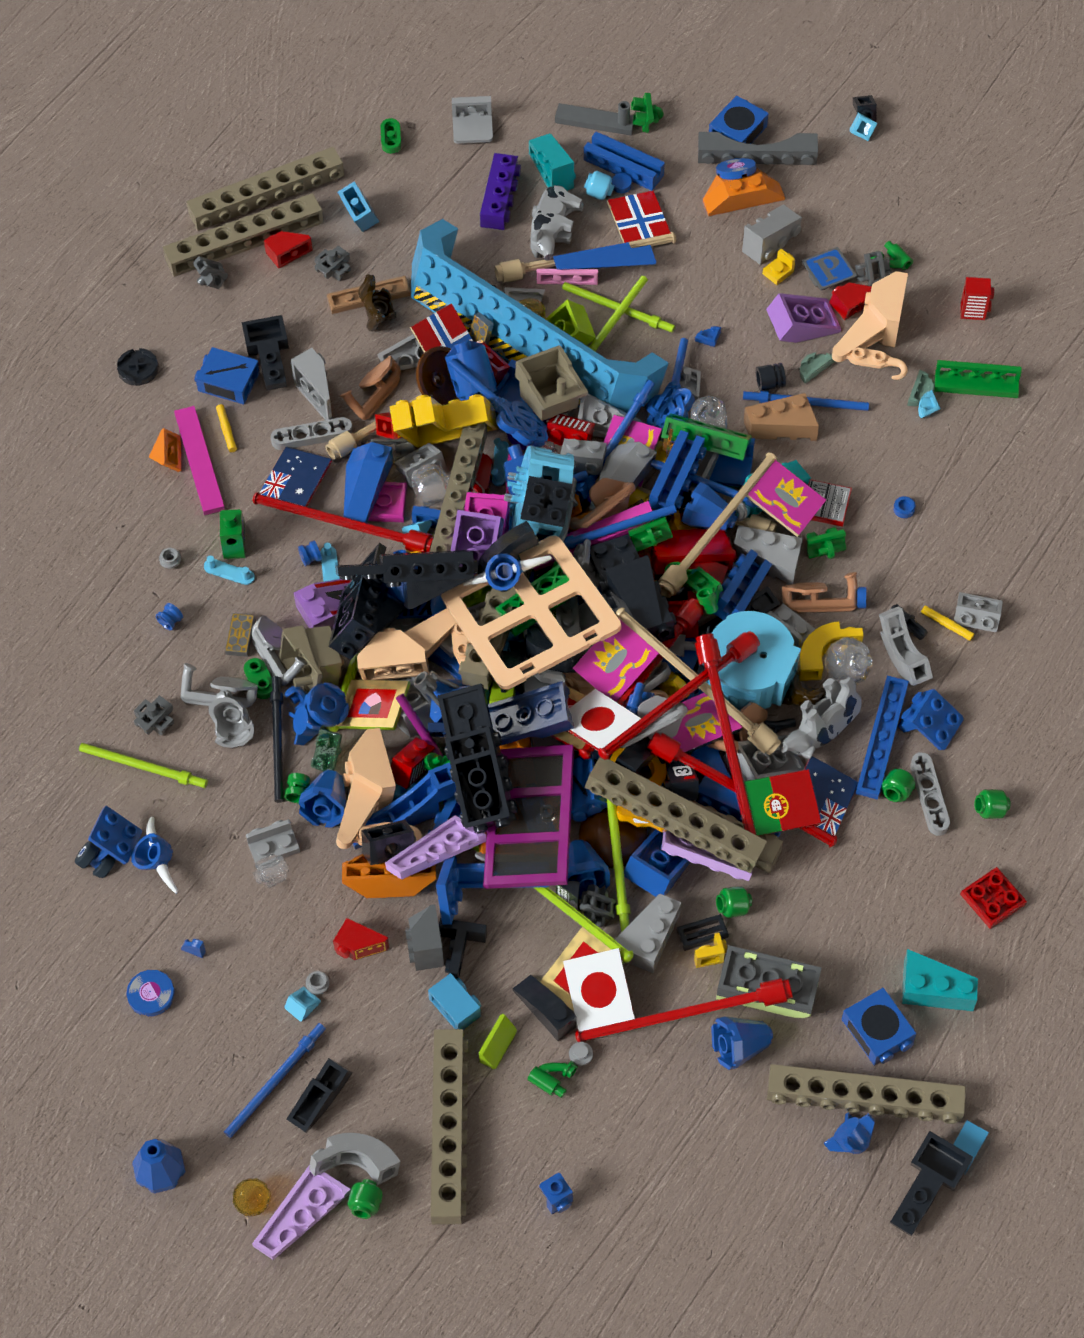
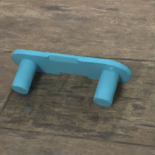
(500, 456)
(328, 562)
(228, 571)

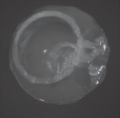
(710, 411)
(430, 485)
(848, 659)

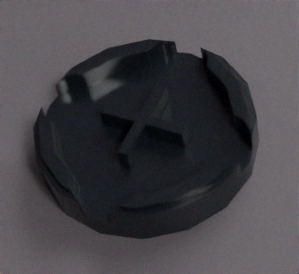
(137, 367)

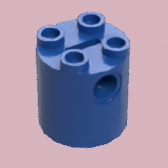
(475, 360)

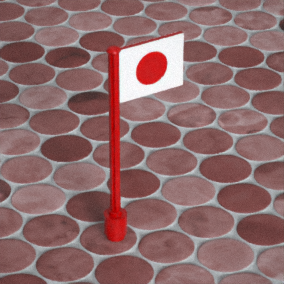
(609, 725)
(605, 1006)

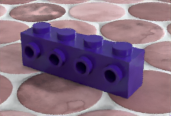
(499, 191)

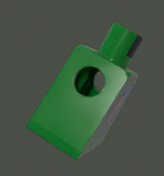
(232, 526)

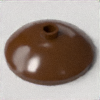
(431, 366)
(597, 833)

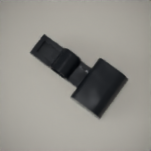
(267, 338)
(938, 1165)

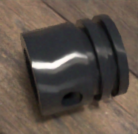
(770, 376)

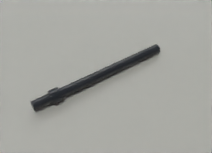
(276, 700)

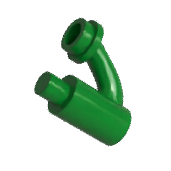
(899, 256)
(540, 1077)

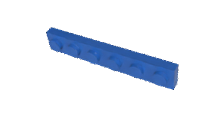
(882, 737)

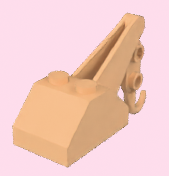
(877, 323)
(406, 654)
(369, 786)

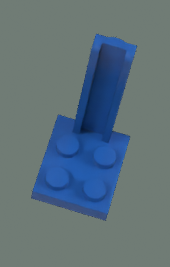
(451, 881)

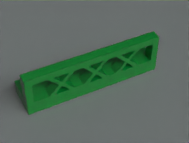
(977, 381)
(716, 438)
(515, 601)

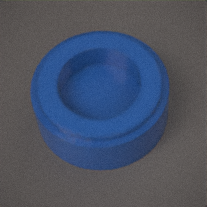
(622, 183)
(904, 507)
(862, 597)

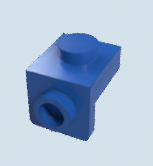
(557, 1193)

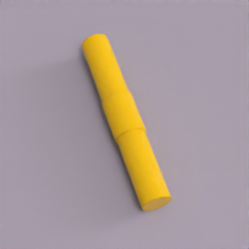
(226, 428)
(947, 623)

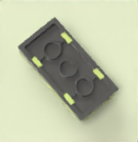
(746, 969)

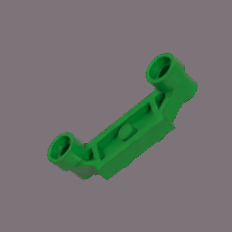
(704, 586)

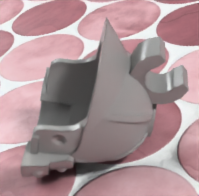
(231, 721)

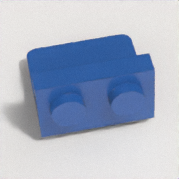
(732, 470)
(932, 718)

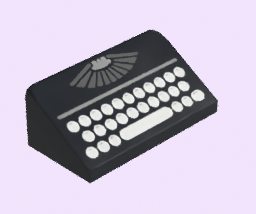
(570, 893)

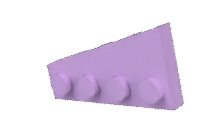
(434, 847)
(683, 848)
(300, 1210)

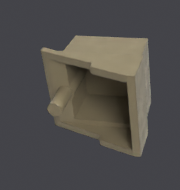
(549, 383)
(312, 645)

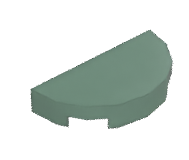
(813, 365)
(922, 385)

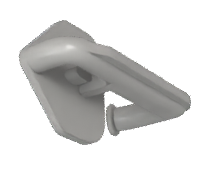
(266, 639)
(224, 683)
(667, 723)

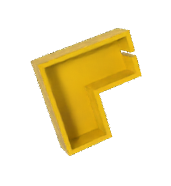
(430, 422)

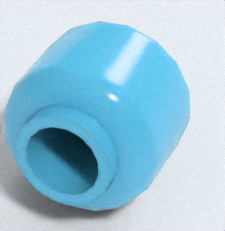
(599, 185)

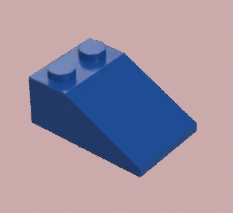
(653, 867)

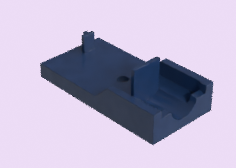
(545, 709)

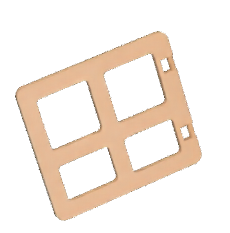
(535, 607)

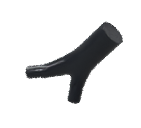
(781, 724)

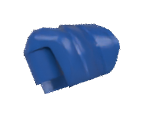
(298, 695)

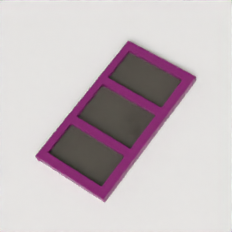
(538, 841)

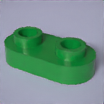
(390, 136)
(259, 676)

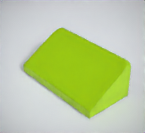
(497, 1042)

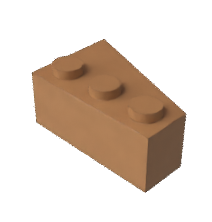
(782, 418)

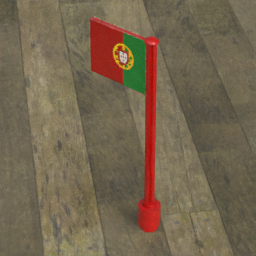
(764, 803)

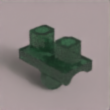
(326, 750)

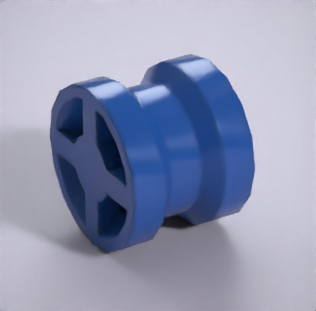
(309, 553)
(169, 616)

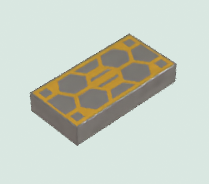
(481, 328)
(239, 635)

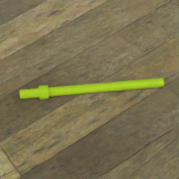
(618, 313)
(653, 321)
(183, 777)
(622, 908)

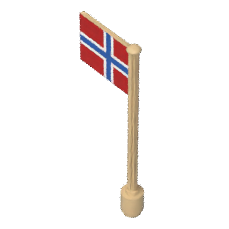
(637, 220)
(438, 329)

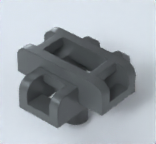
(332, 259)
(871, 268)
(211, 272)
(155, 714)
(594, 909)

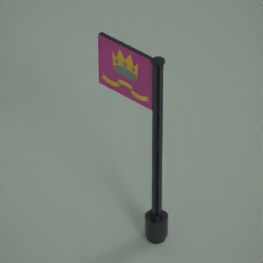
(701, 724)

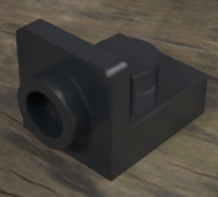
(866, 105)

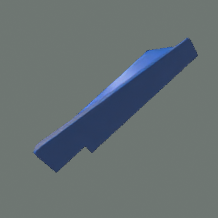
(606, 256)

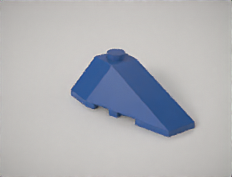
(365, 478)

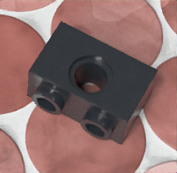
(386, 841)

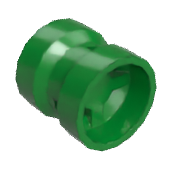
(297, 784)

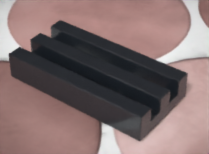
(699, 924)

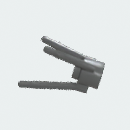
(401, 445)
(427, 685)

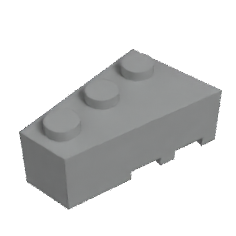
(770, 233)
(776, 548)
(650, 932)

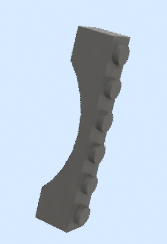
(796, 150)

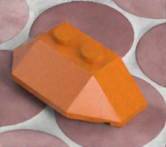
(741, 193)
(377, 882)

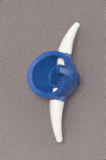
(505, 570)
(154, 853)

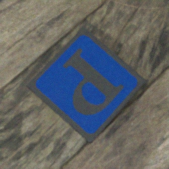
(828, 269)

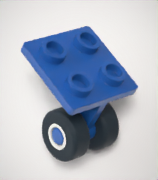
(115, 839)

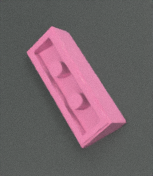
(571, 276)

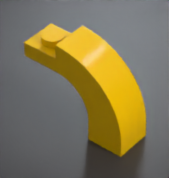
(817, 644)

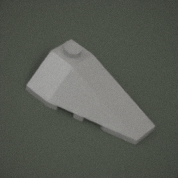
(405, 353)
(628, 464)

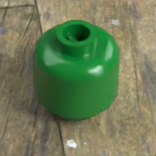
(898, 785)
(992, 804)
(733, 901)
(365, 1199)

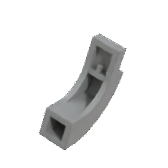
(900, 648)
(358, 1150)

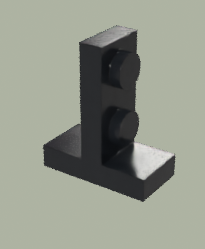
(459, 933)

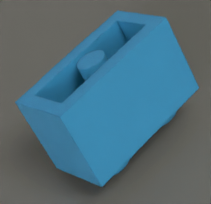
(358, 206)
(454, 1002)

